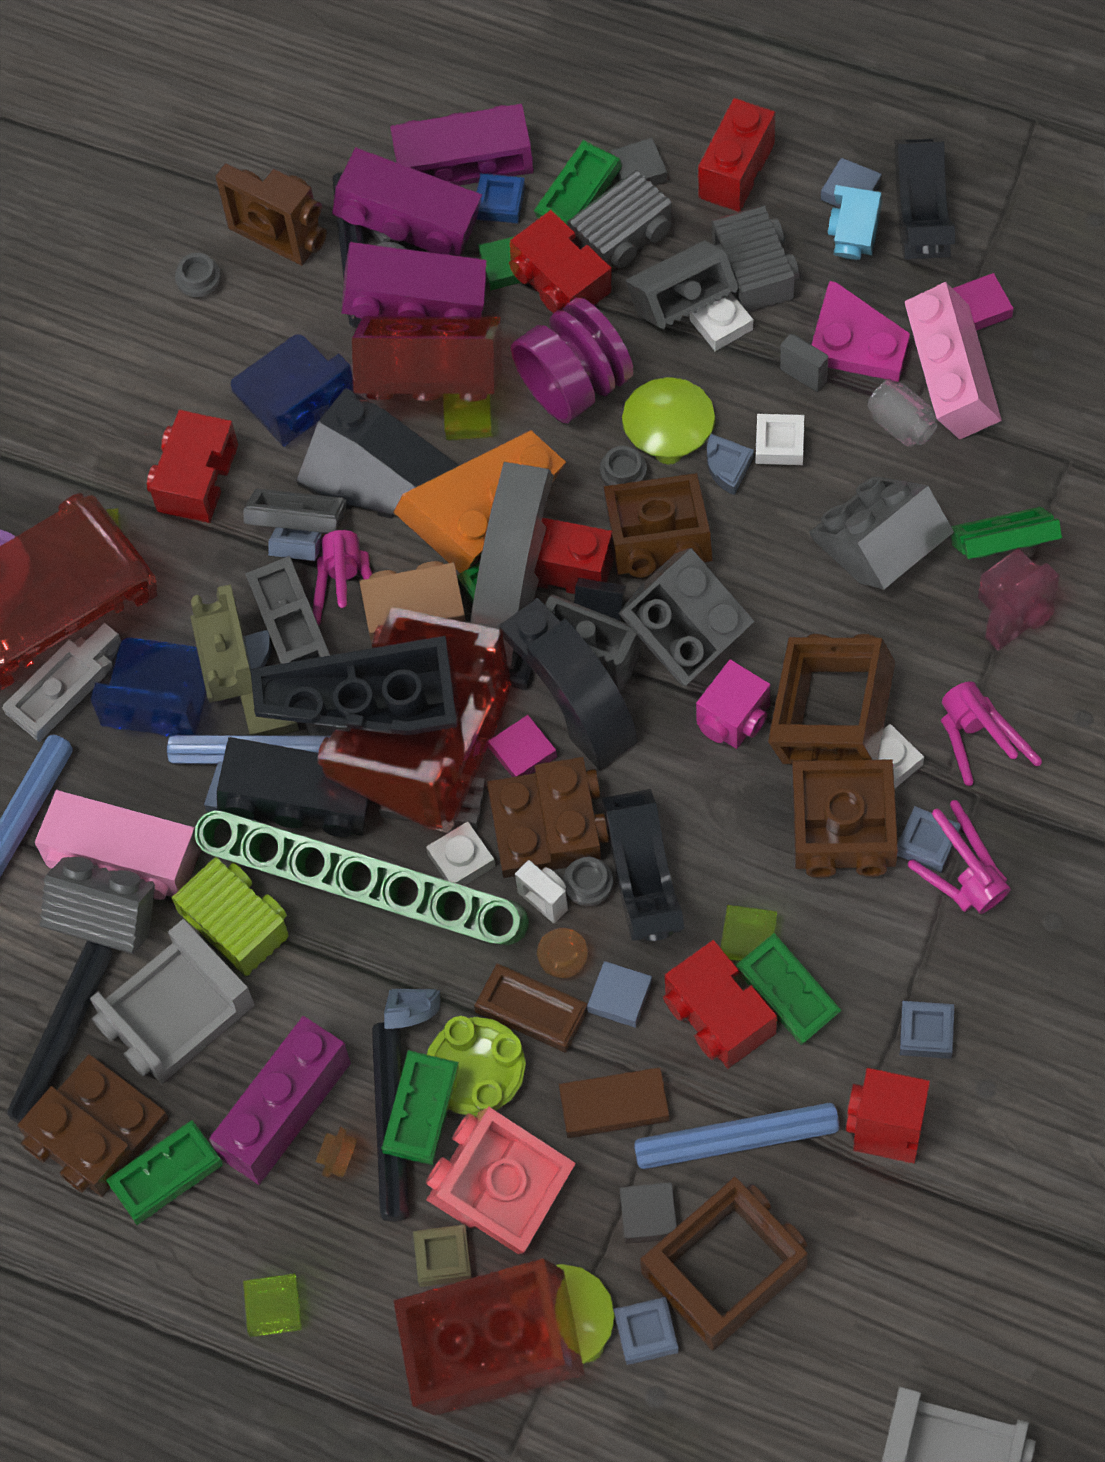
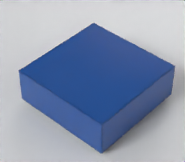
(500, 198)

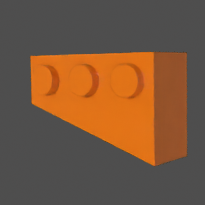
(456, 506)

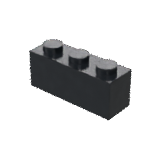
(286, 788)

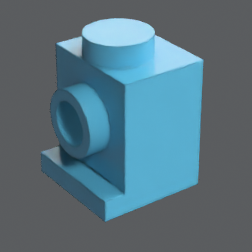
(855, 221)

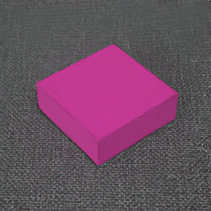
(986, 301)
(522, 747)

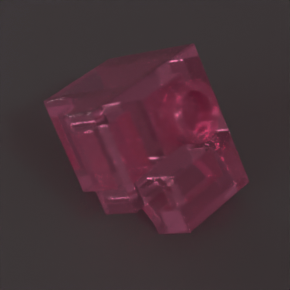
(1017, 596)

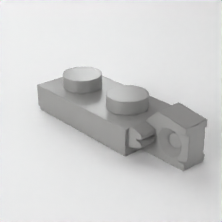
(62, 682)

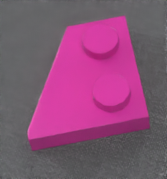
(859, 336)

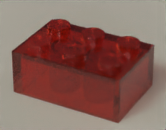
(427, 357)
(488, 1337)

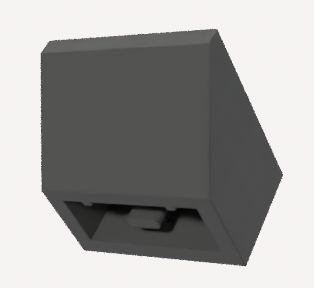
(882, 530)
(685, 615)

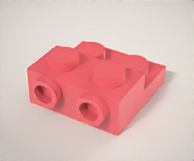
(498, 1179)

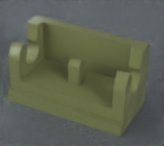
(221, 646)

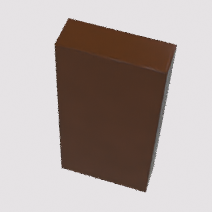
(531, 1008)
(614, 1102)

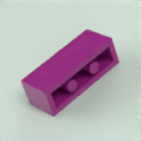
(466, 145)
(406, 204)
(411, 283)
(280, 1100)

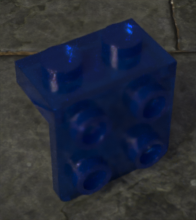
(292, 387)
(152, 689)

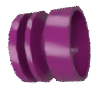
(572, 360)

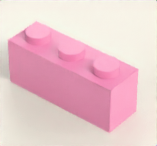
(952, 361)
(119, 841)

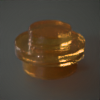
(562, 953)
(336, 1153)

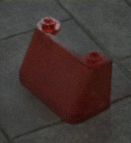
(64, 579)
(431, 771)

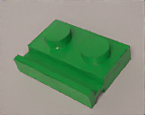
(1005, 532)

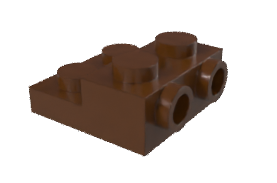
(272, 211)
(656, 521)
(547, 816)
(844, 816)
(91, 1126)

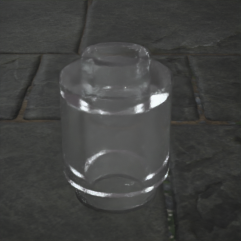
(902, 413)

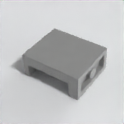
(173, 1005)
(942, 1434)

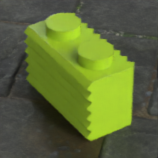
(232, 915)

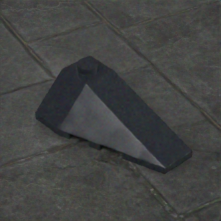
(367, 456)
(377, 689)

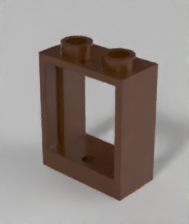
(831, 742)
(685, 1299)

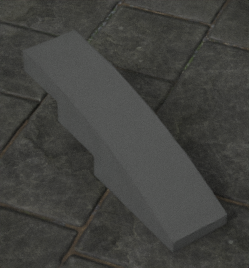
(511, 547)
(289, 619)

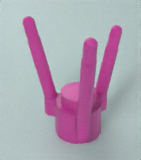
(340, 560)
(972, 712)
(982, 881)

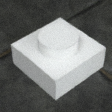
(722, 321)
(779, 439)
(904, 755)
(461, 855)
(542, 890)

